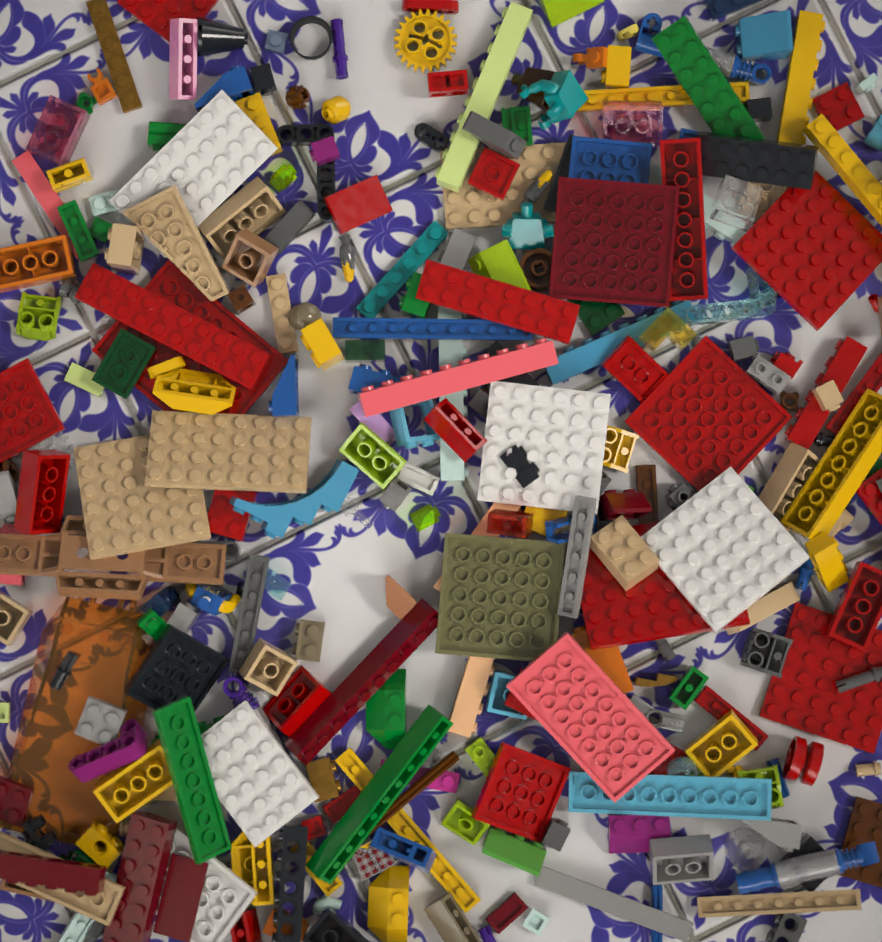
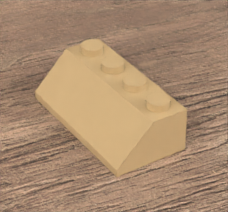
(248, 209)
(788, 480)

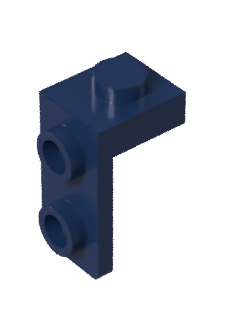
(162, 601)

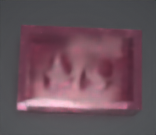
(632, 121)
(58, 131)

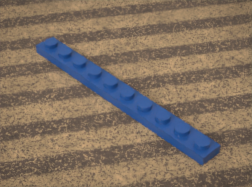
(425, 329)

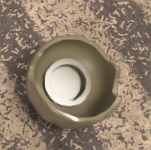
(303, 315)

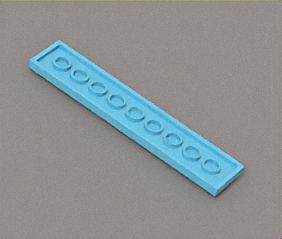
(677, 797)

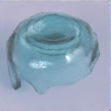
(682, 766)

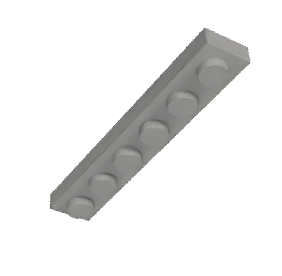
(577, 556)

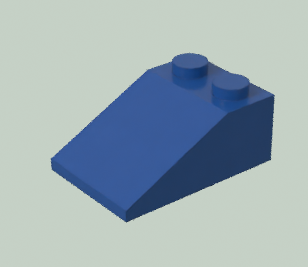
(233, 83)
(286, 395)

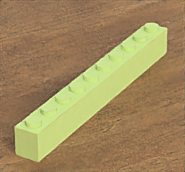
(485, 94)

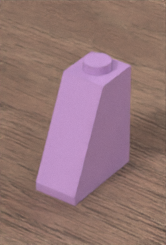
(375, 423)

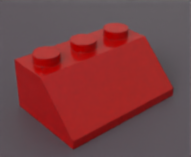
(296, 701)

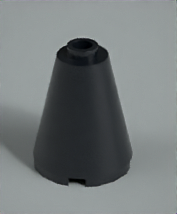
(218, 37)

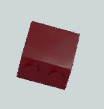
(629, 504)

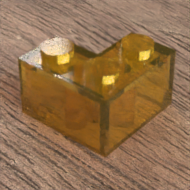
(667, 326)

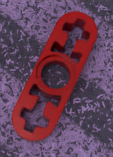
(440, 6)

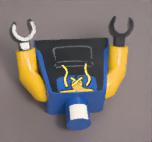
(213, 597)

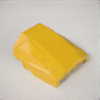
(618, 448)

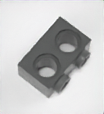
(792, 933)

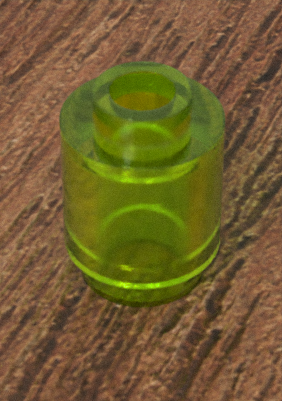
(283, 177)

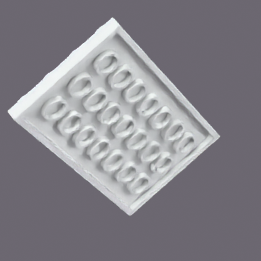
(203, 161)

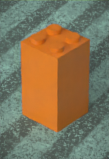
(607, 659)

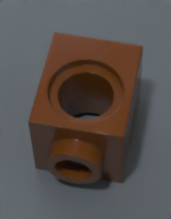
(241, 299)

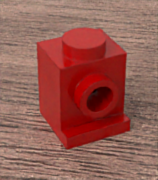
(786, 363)

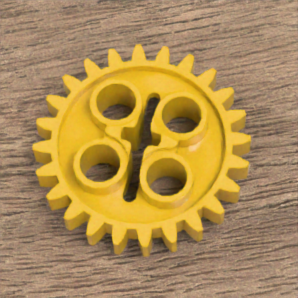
(432, 25)

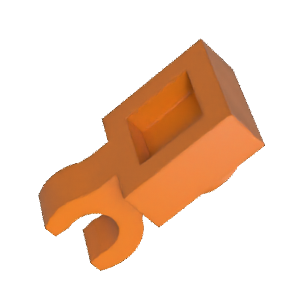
(594, 59)

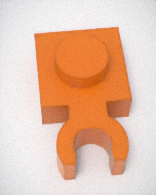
(102, 89)

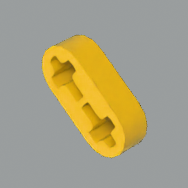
(167, 366)

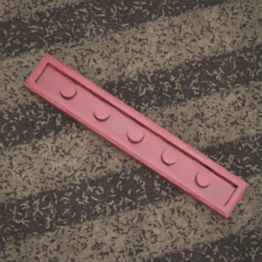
(42, 191)

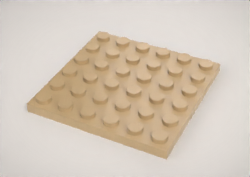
(125, 514)

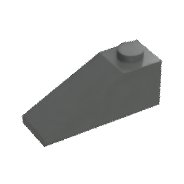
(494, 136)

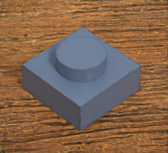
(276, 41)

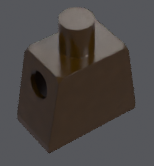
(529, 77)

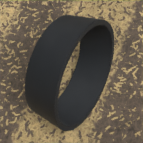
(307, 20)

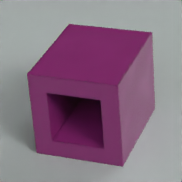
(324, 151)

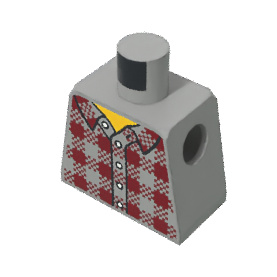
(370, 860)

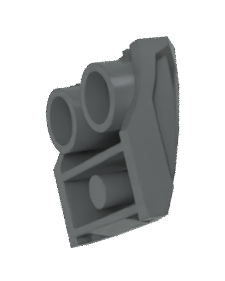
(765, 652)

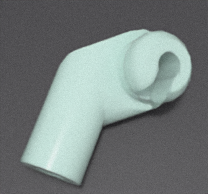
(324, 903)

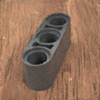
(290, 226)

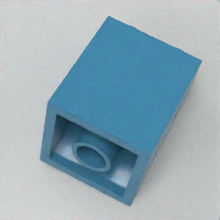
(764, 36)

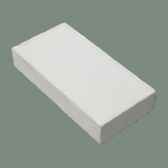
(419, 478)

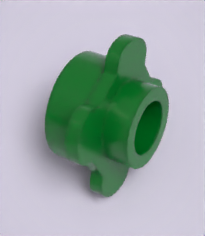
(83, 97)

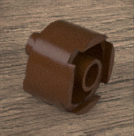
(536, 258)

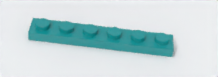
(405, 267)

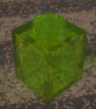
(425, 517)

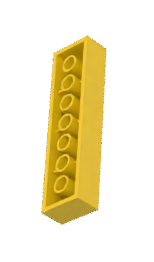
(839, 471)

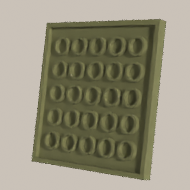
(499, 596)

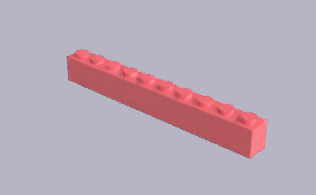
(458, 377)

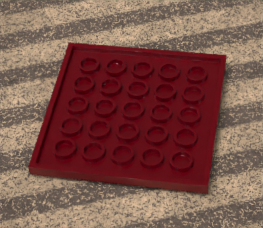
(614, 241)

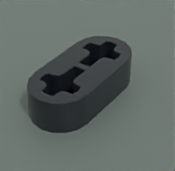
(433, 134)

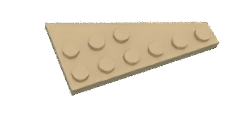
(173, 231)

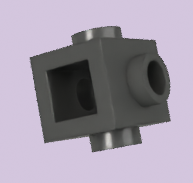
(675, 491)

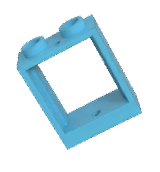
(401, 429)

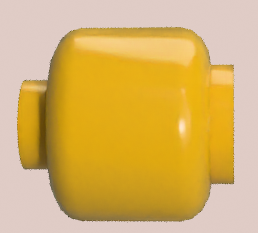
(336, 109)

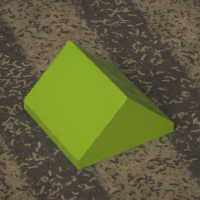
(461, 823)

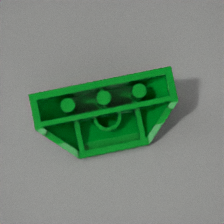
(387, 711)

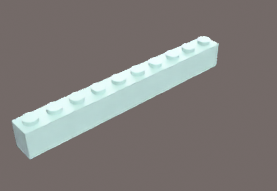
(451, 352)

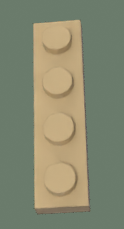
(280, 309)

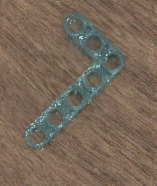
(736, 309)

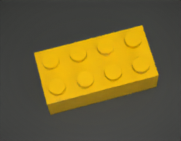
(134, 783)

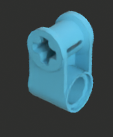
(874, 136)

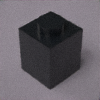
(263, 79)
(759, 109)

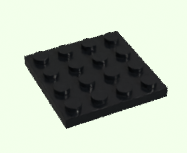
(176, 669)

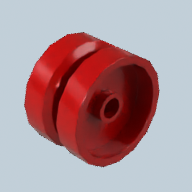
(803, 761)

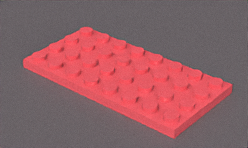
(590, 717)

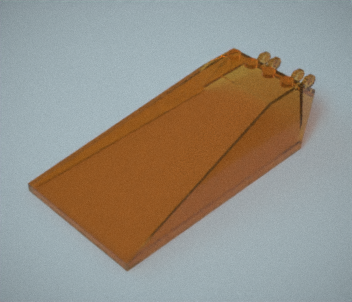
(109, 654)

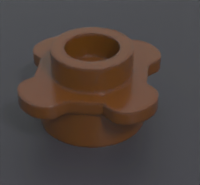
(794, 400)

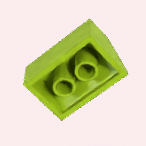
(562, 10)
(499, 264)
(373, 456)

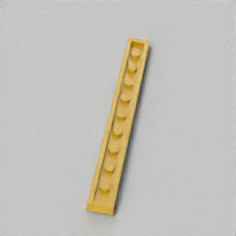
(669, 95)
(407, 828)

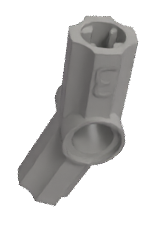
(666, 720)

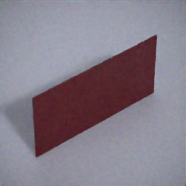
(180, 898)

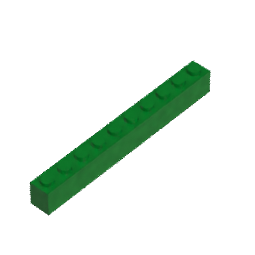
(379, 794)

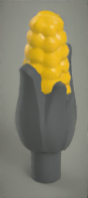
(536, 189)
(347, 258)

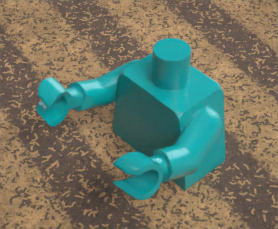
(561, 94)
(527, 229)

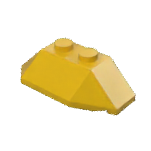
(194, 391)
(255, 867)
(389, 904)

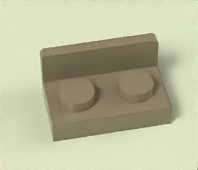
(309, 640)

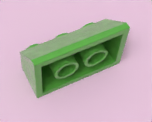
(514, 850)

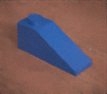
(404, 849)

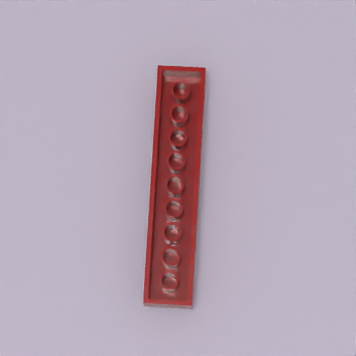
(173, 326)

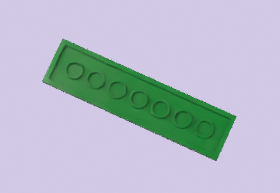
(704, 81)
(192, 779)

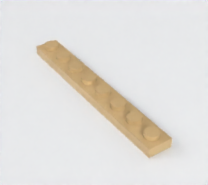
(779, 903)

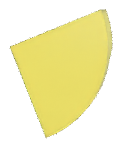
(628, 32)

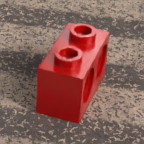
(447, 83)

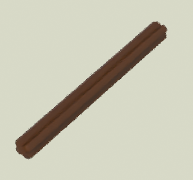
(418, 787)

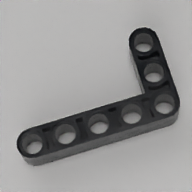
(296, 140)

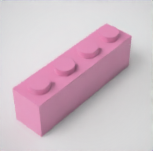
(183, 59)

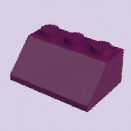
(634, 832)

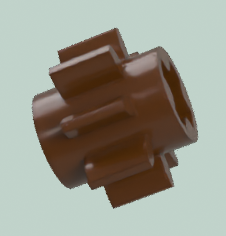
(297, 97)

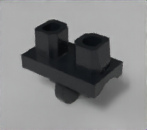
(34, 834)

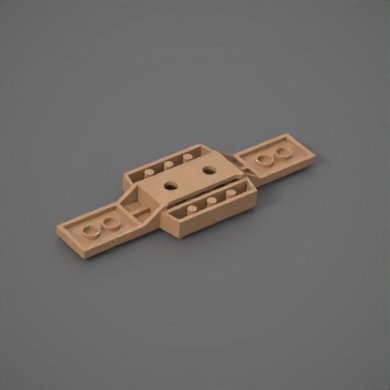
(55, 552)

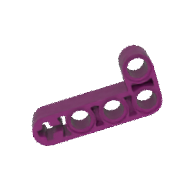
(112, 755)

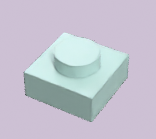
(867, 85)
(535, 921)

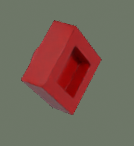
(315, 827)

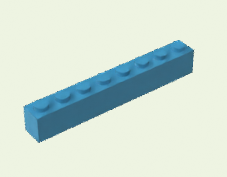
(595, 352)

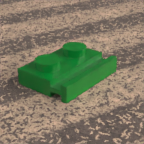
(519, 122)

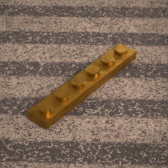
(114, 55)

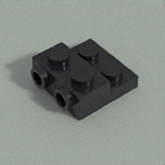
(525, 471)

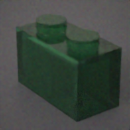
(365, 351)

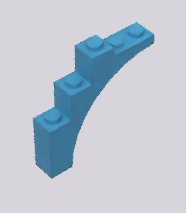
(277, 516)

